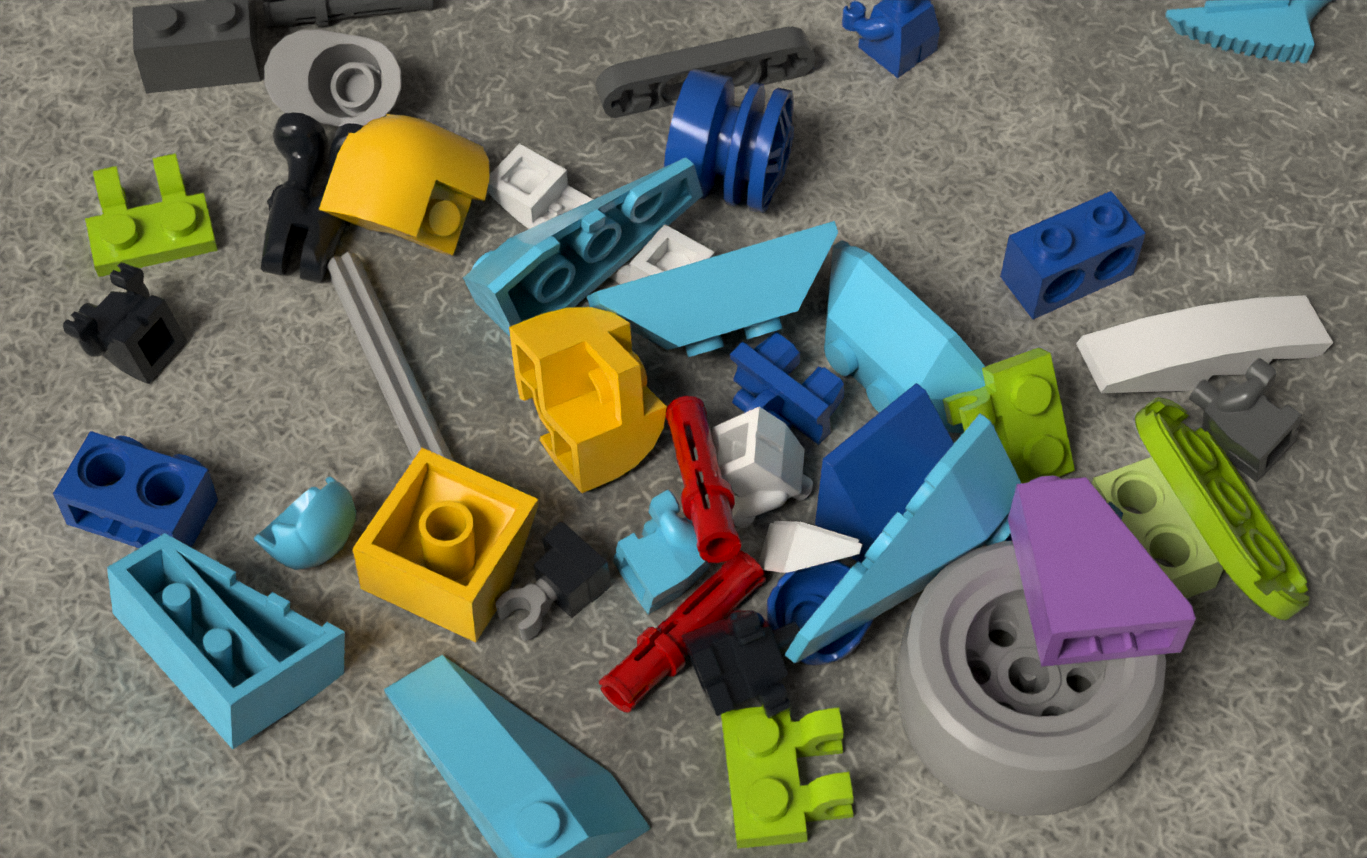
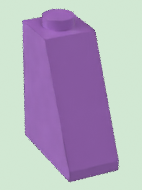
(1090, 579)

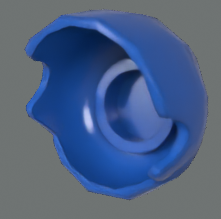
(798, 598)

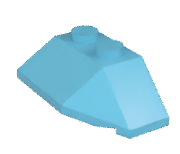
(722, 293)
(891, 336)

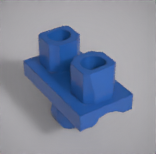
(767, 385)

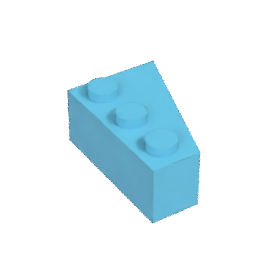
(221, 642)

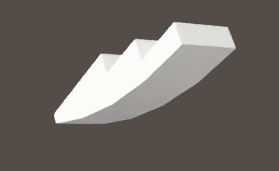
(1202, 341)

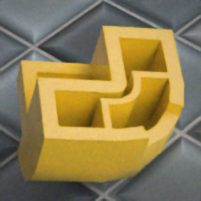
(407, 181)
(587, 392)

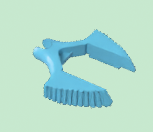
(1252, 26)

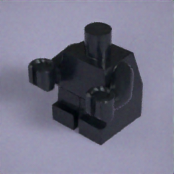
(128, 327)
(742, 661)

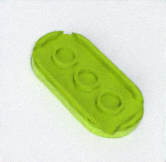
(1223, 509)

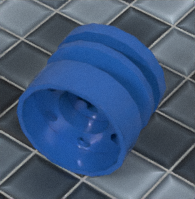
(732, 139)

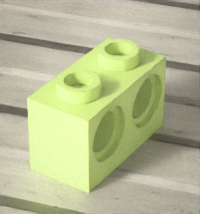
(1163, 526)

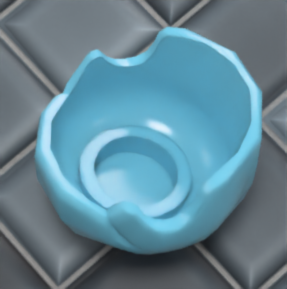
(311, 527)

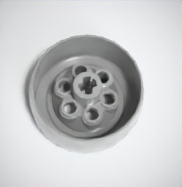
(999, 741)

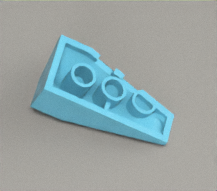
(578, 250)
(952, 513)
(512, 773)

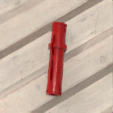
(714, 525)
(662, 649)

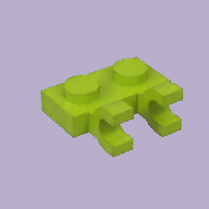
(150, 232)
(1026, 413)
(765, 776)

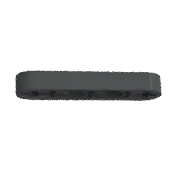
(626, 87)

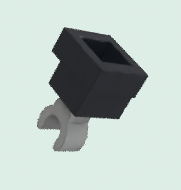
(567, 575)

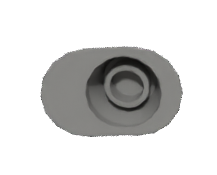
(333, 77)

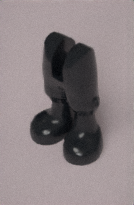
(291, 205)

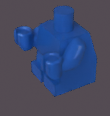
(896, 33)

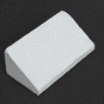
(801, 545)

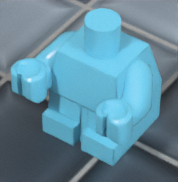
(664, 560)

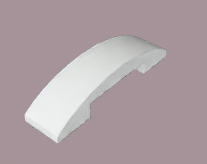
(539, 190)

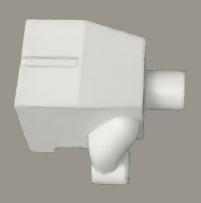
(760, 463)

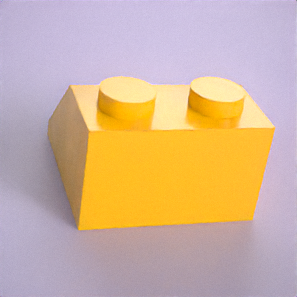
(445, 544)

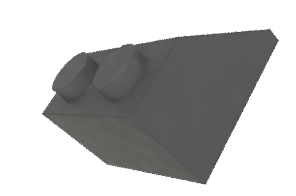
(196, 44)

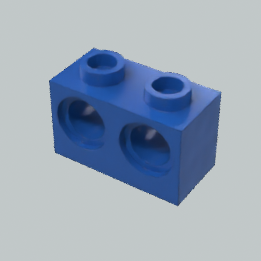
(1072, 254)
(132, 506)

